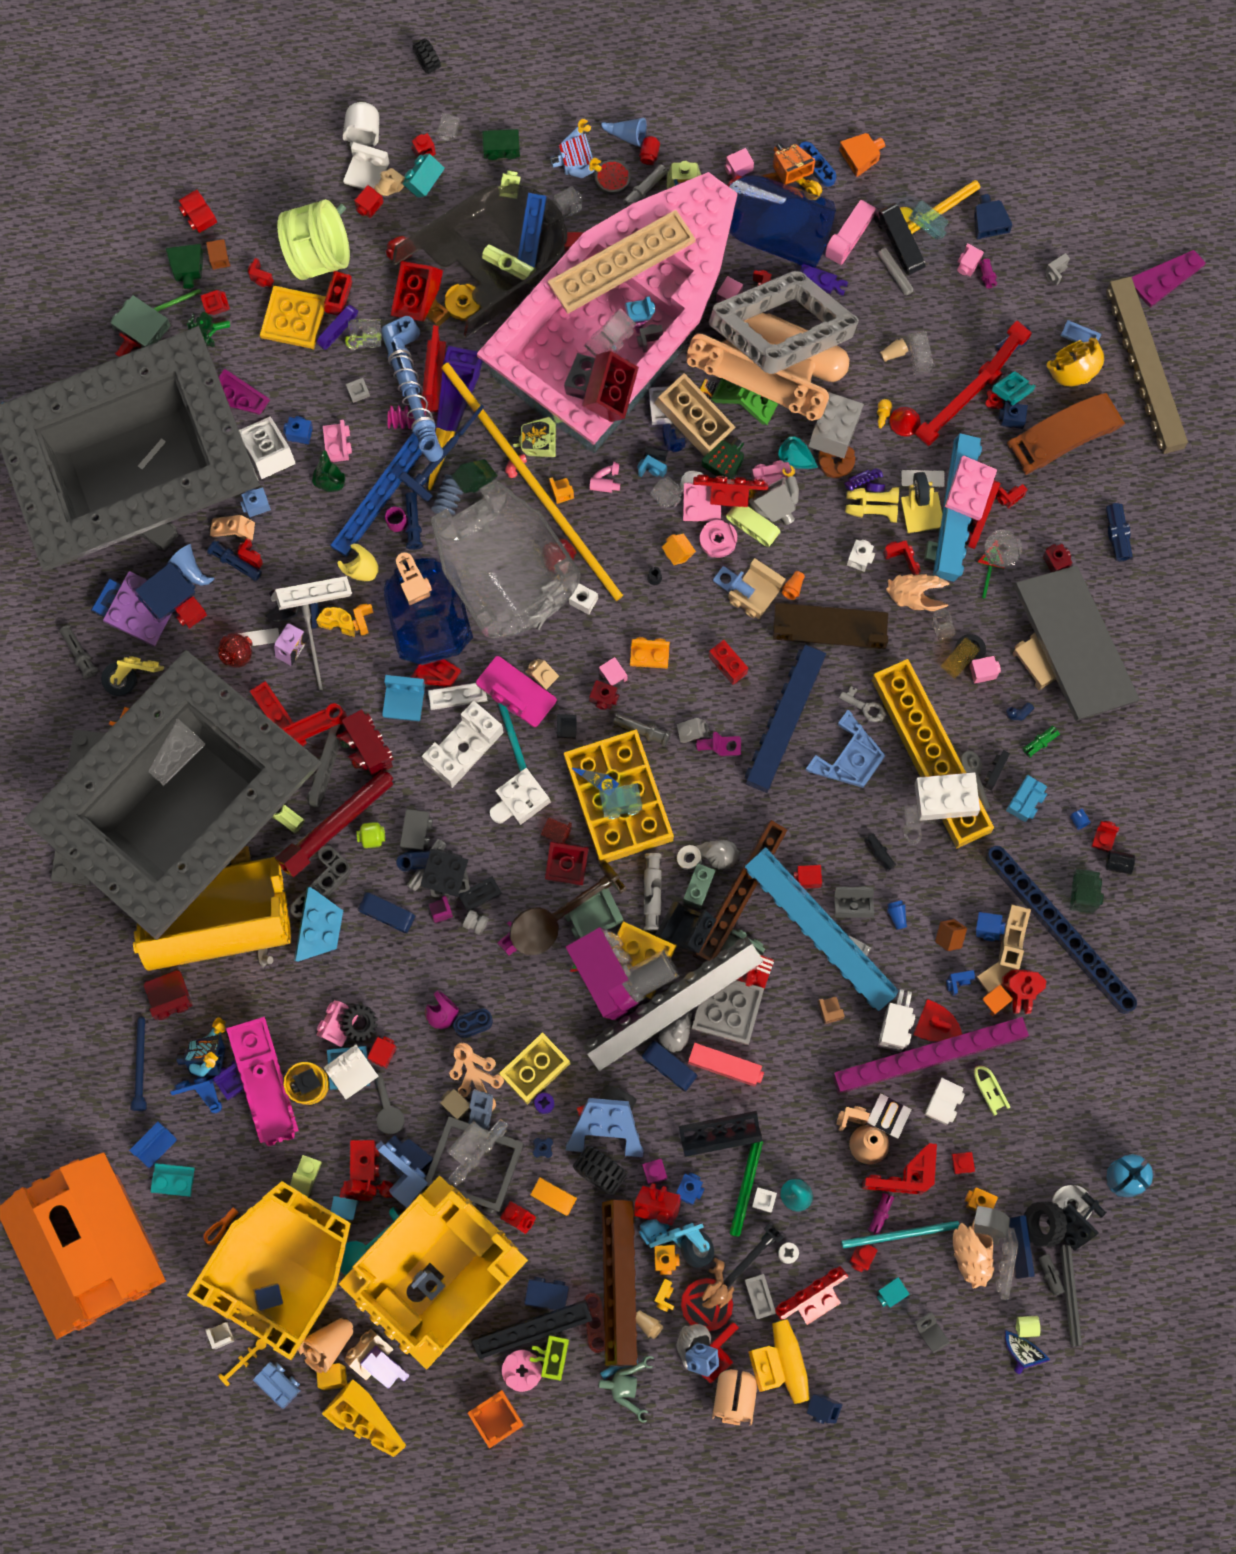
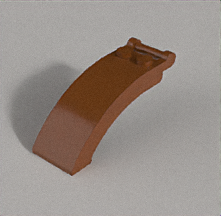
(1067, 431)

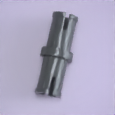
(1051, 1275)

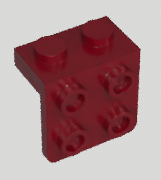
(167, 995)

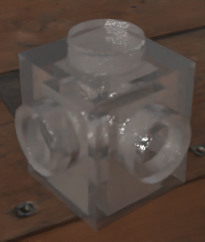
(568, 201)
(667, 492)

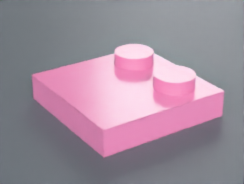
(697, 504)

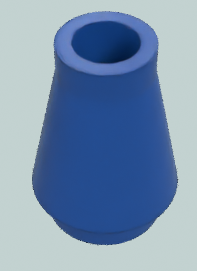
(898, 914)

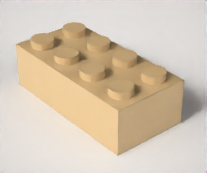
(694, 414)

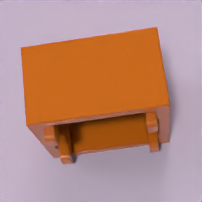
(495, 1419)

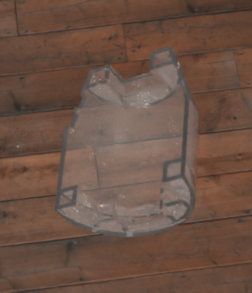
(504, 562)

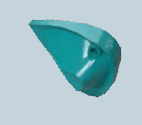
(796, 454)

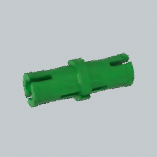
(1041, 741)

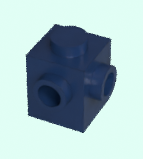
(1014, 415)
(823, 1409)

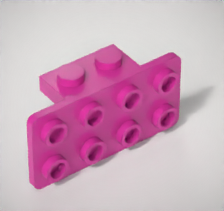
(516, 691)

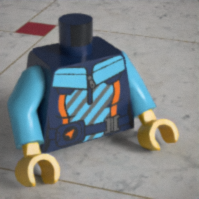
(205, 1054)

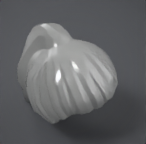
(720, 853)
(676, 1035)
(689, 1337)

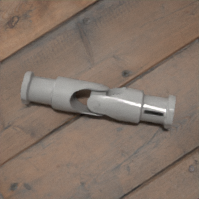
(652, 896)

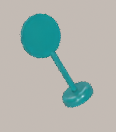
(355, 1250)

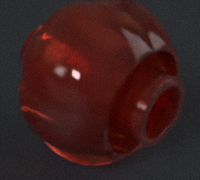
(235, 650)

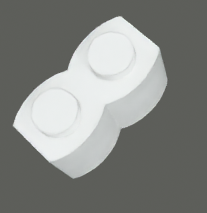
(944, 1101)

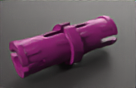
(881, 1213)

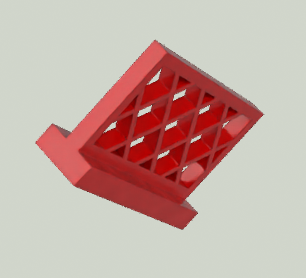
(433, 372)

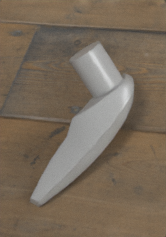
(264, 958)

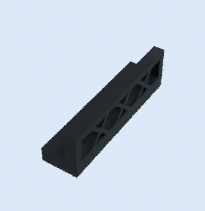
(720, 1137)

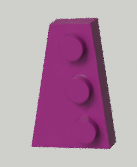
(242, 395)

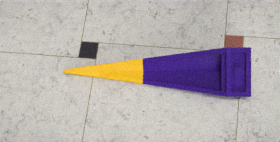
(451, 402)

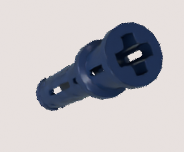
(413, 529)
(227, 556)

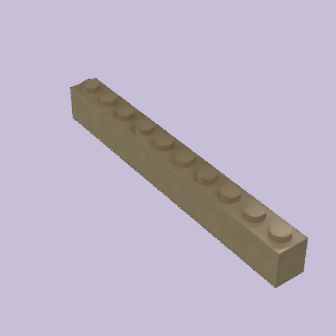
(1147, 365)

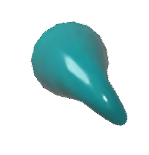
(796, 1195)

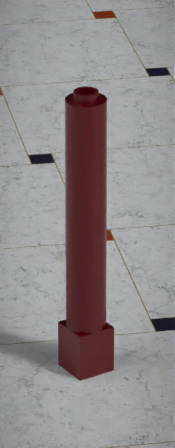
(297, 856)

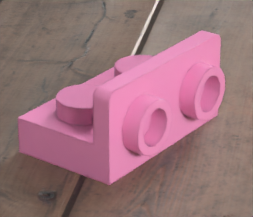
(336, 441)
(330, 1027)

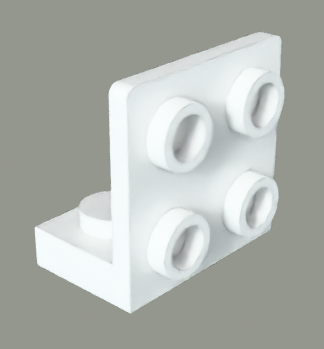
(366, 166)

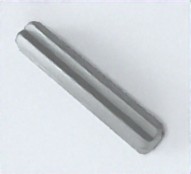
(895, 271)
(416, 880)

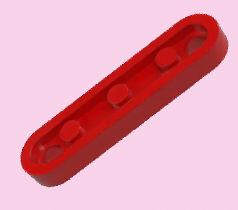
(974, 536)

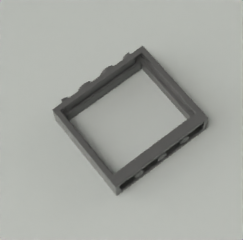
(489, 1207)

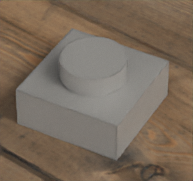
(357, 390)

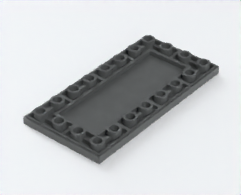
(1076, 642)

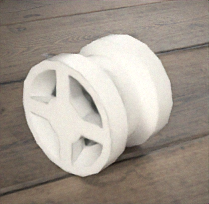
(786, 1255)

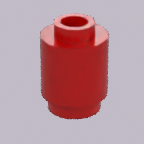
(649, 150)

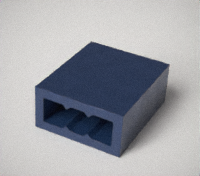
(165, 592)

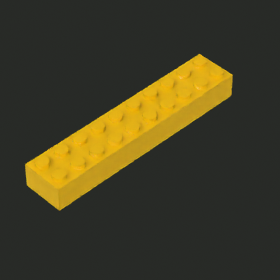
(926, 741)

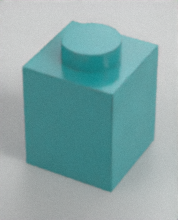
(892, 1293)

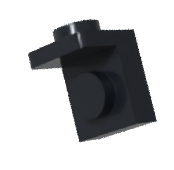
(304, 1082)

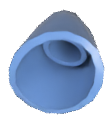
(629, 131)
(186, 562)

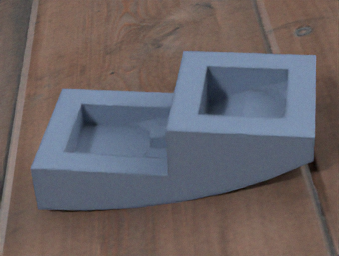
(481, 1108)

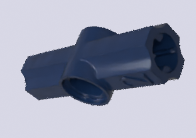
(1119, 532)

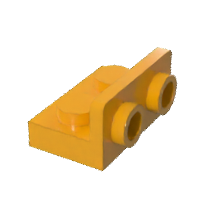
(649, 653)

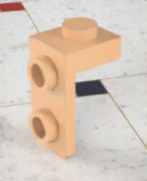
(232, 525)

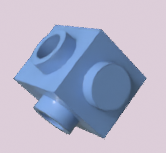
(255, 502)
(702, 1359)

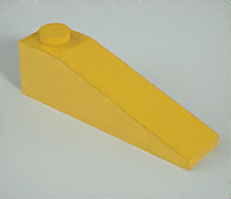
(359, 1412)

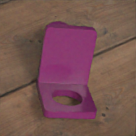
(719, 743)

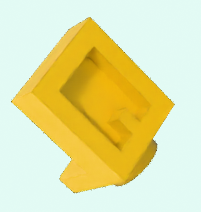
(664, 1292)

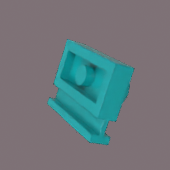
(1013, 388)
(172, 1180)

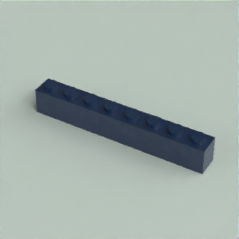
(786, 718)

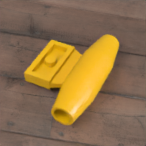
(781, 1364)

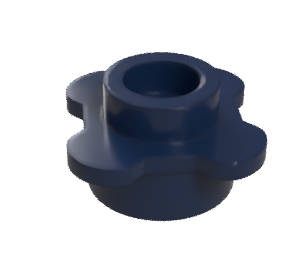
(539, 1143)

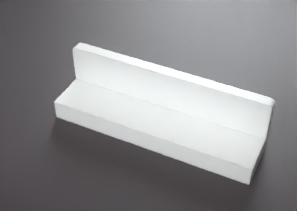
(312, 593)

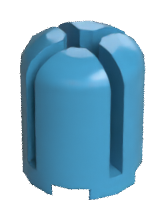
(1140, 1177)

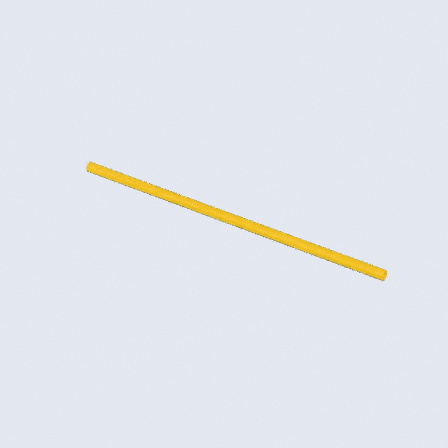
(533, 483)

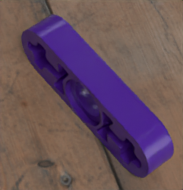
(337, 327)

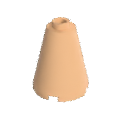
(863, 1149)
(326, 1344)

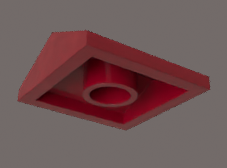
(566, 863)

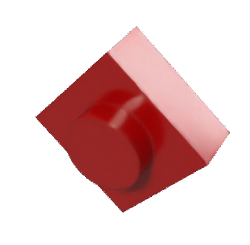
(963, 1163)

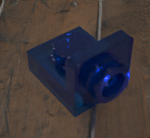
(671, 443)

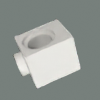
(586, 605)

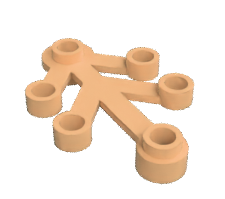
(473, 1073)

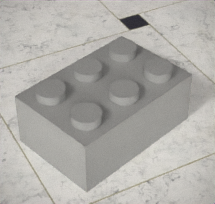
(836, 426)

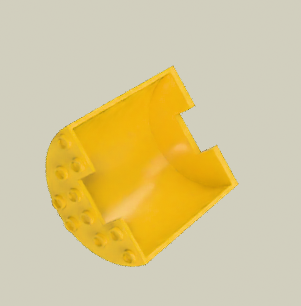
(231, 916)

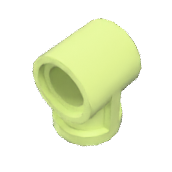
(1028, 1326)

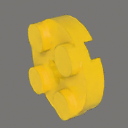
(453, 305)

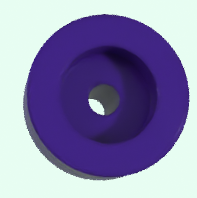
(875, 487)

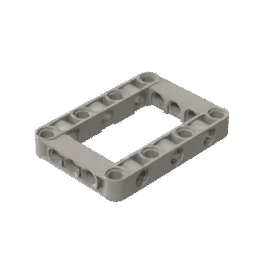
(730, 314)

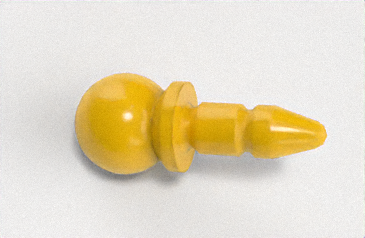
(883, 411)

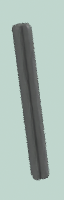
(1070, 1295)

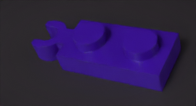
(824, 279)

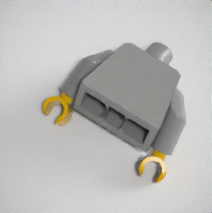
(778, 499)

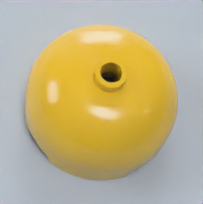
(1074, 373)

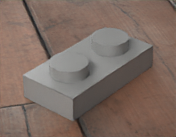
(760, 1296)

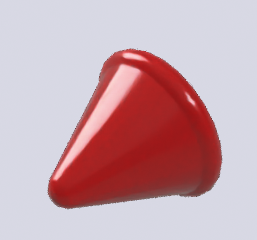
(904, 421)

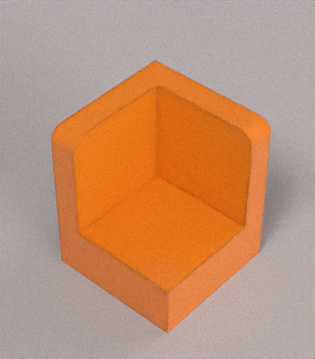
(997, 1000)

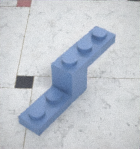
(410, 1182)

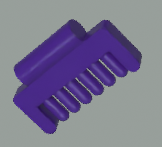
(862, 478)

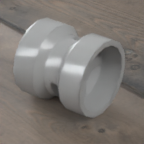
(475, 922)

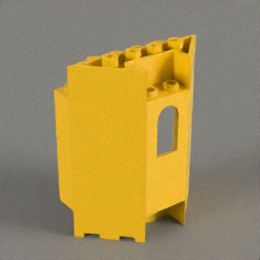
(460, 1244)

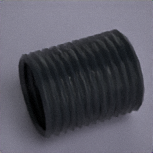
(1120, 862)

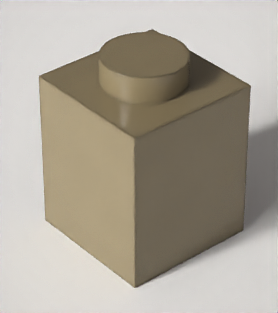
(455, 1104)

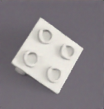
(350, 1072)

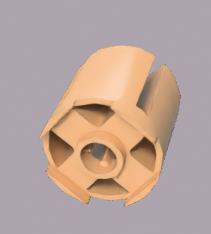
(725, 1397)

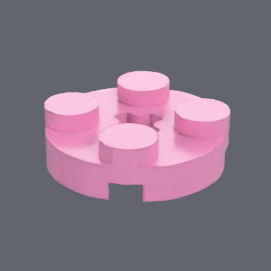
(724, 530)
(513, 1379)

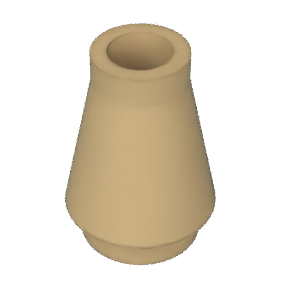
(895, 349)
(648, 1324)

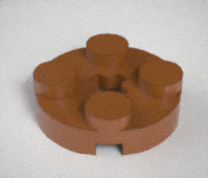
(837, 470)

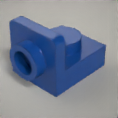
(962, 978)

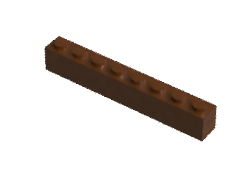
(738, 894)
(619, 1283)

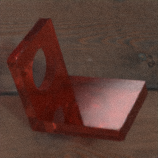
(556, 831)

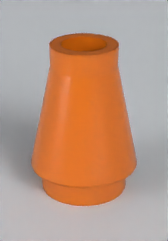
(793, 586)

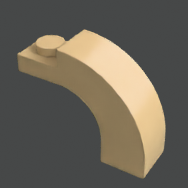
(1012, 940)

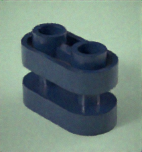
(473, 1023)

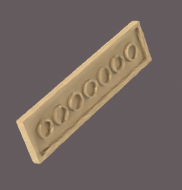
(621, 261)

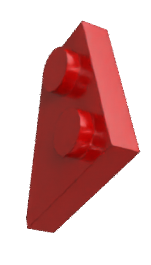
(437, 673)

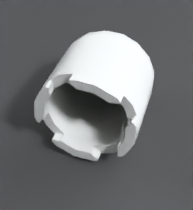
(361, 124)

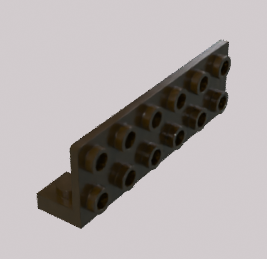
(830, 626)

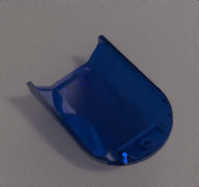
(781, 219)
(431, 627)

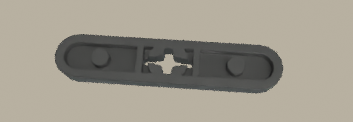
(321, 778)

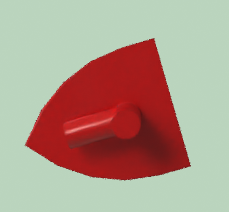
(936, 1023)

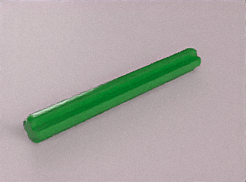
(745, 1190)

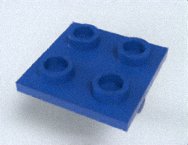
(205, 1088)

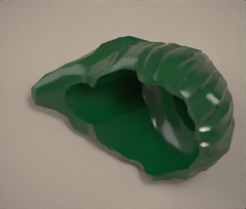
(328, 475)

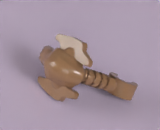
(718, 1292)

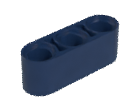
(386, 912)
(669, 1066)

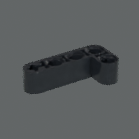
(900, 237)

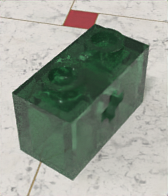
(474, 475)

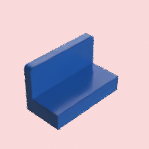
(153, 1144)

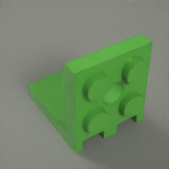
(734, 394)

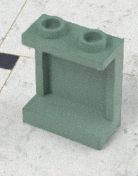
(140, 322)
(595, 913)

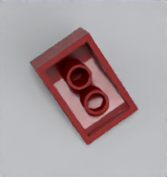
(415, 290)

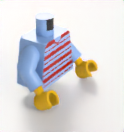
(576, 153)

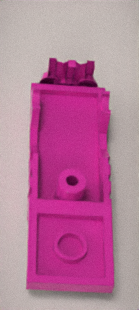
(262, 1081)

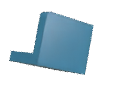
(344, 1207)

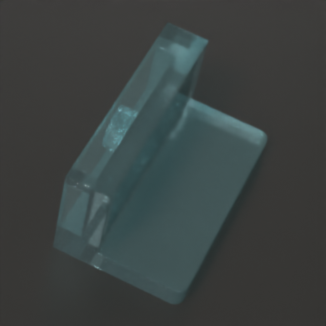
(929, 220)

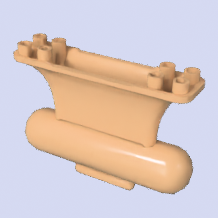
(787, 387)

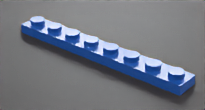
(377, 497)

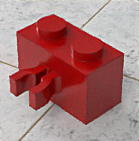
(657, 1204)

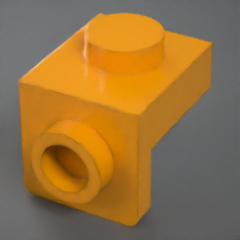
(359, 622)

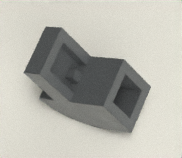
(992, 1223)

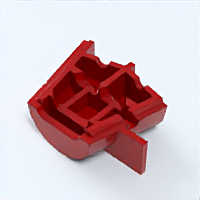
(358, 1190)

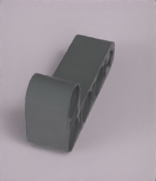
(330, 873)

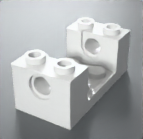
(475, 729)

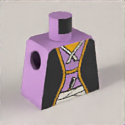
(290, 642)

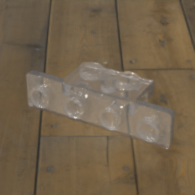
(472, 1146)

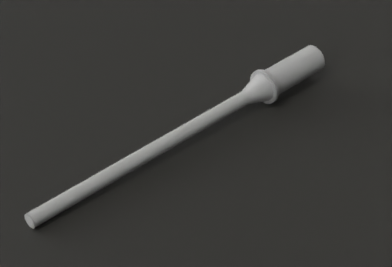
(307, 616)

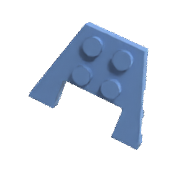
(856, 761)
(606, 1119)

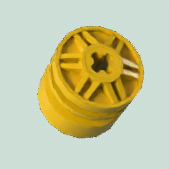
(315, 1095)

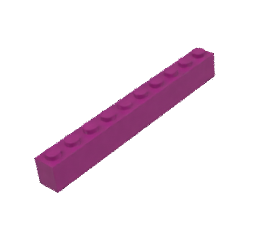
(930, 1055)

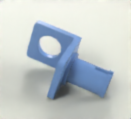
(735, 583)

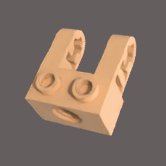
(414, 585)

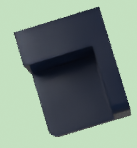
(268, 1296)

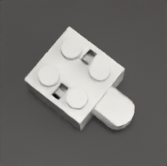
(518, 797)
(897, 1023)

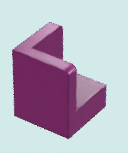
(440, 910)

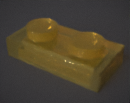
(960, 658)

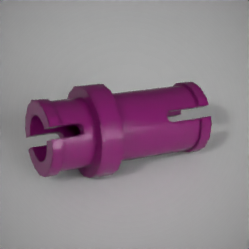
(988, 275)

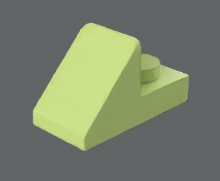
(305, 1175)

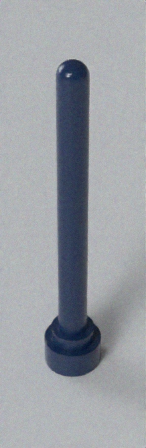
(139, 1102)

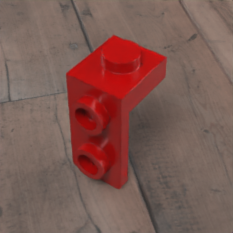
(894, 549)

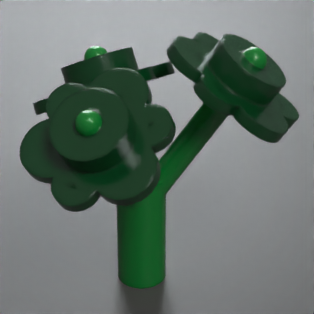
(205, 324)

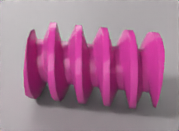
(400, 417)

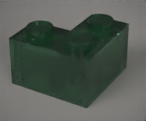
(1086, 891)

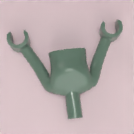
(625, 1386)

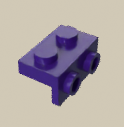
(229, 1081)

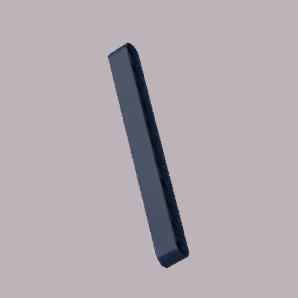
(1070, 932)

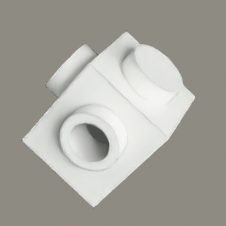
(861, 555)

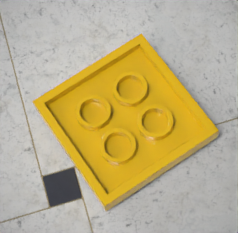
(293, 317)

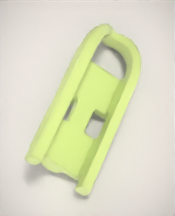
(987, 1086)

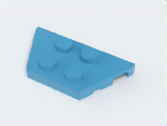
(318, 926)

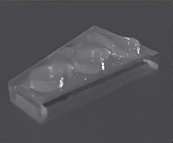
(175, 752)
(1007, 1264)

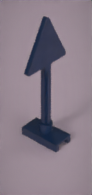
(417, 484)

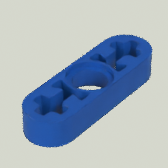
(818, 172)

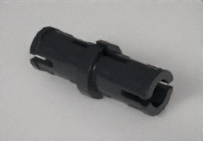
(880, 852)

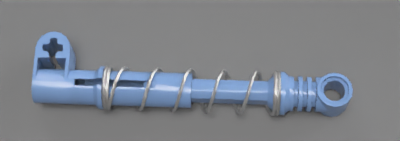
(395, 341)

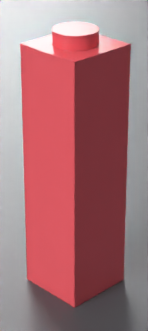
(725, 1065)

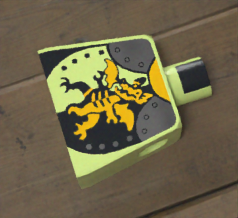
(537, 438)

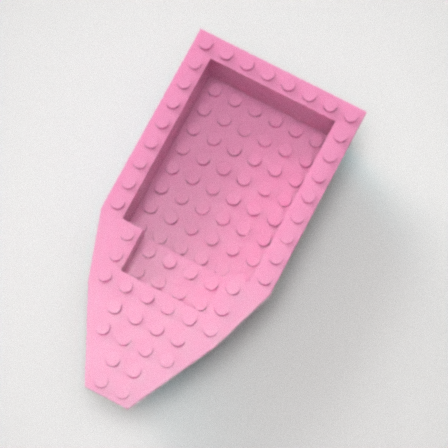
(541, 340)

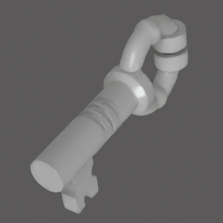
(865, 707)

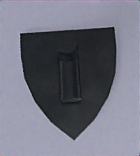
(281, 615)

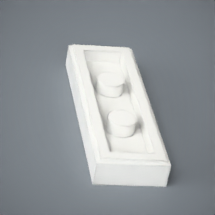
(456, 696)

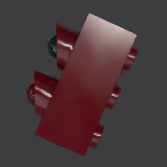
(367, 741)

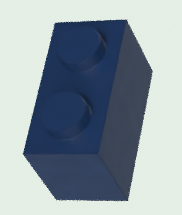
(546, 1294)

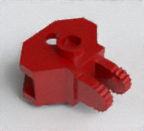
(1023, 985)

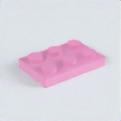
(970, 488)

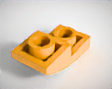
(553, 1196)

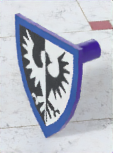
(1023, 1352)

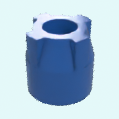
(1080, 819)

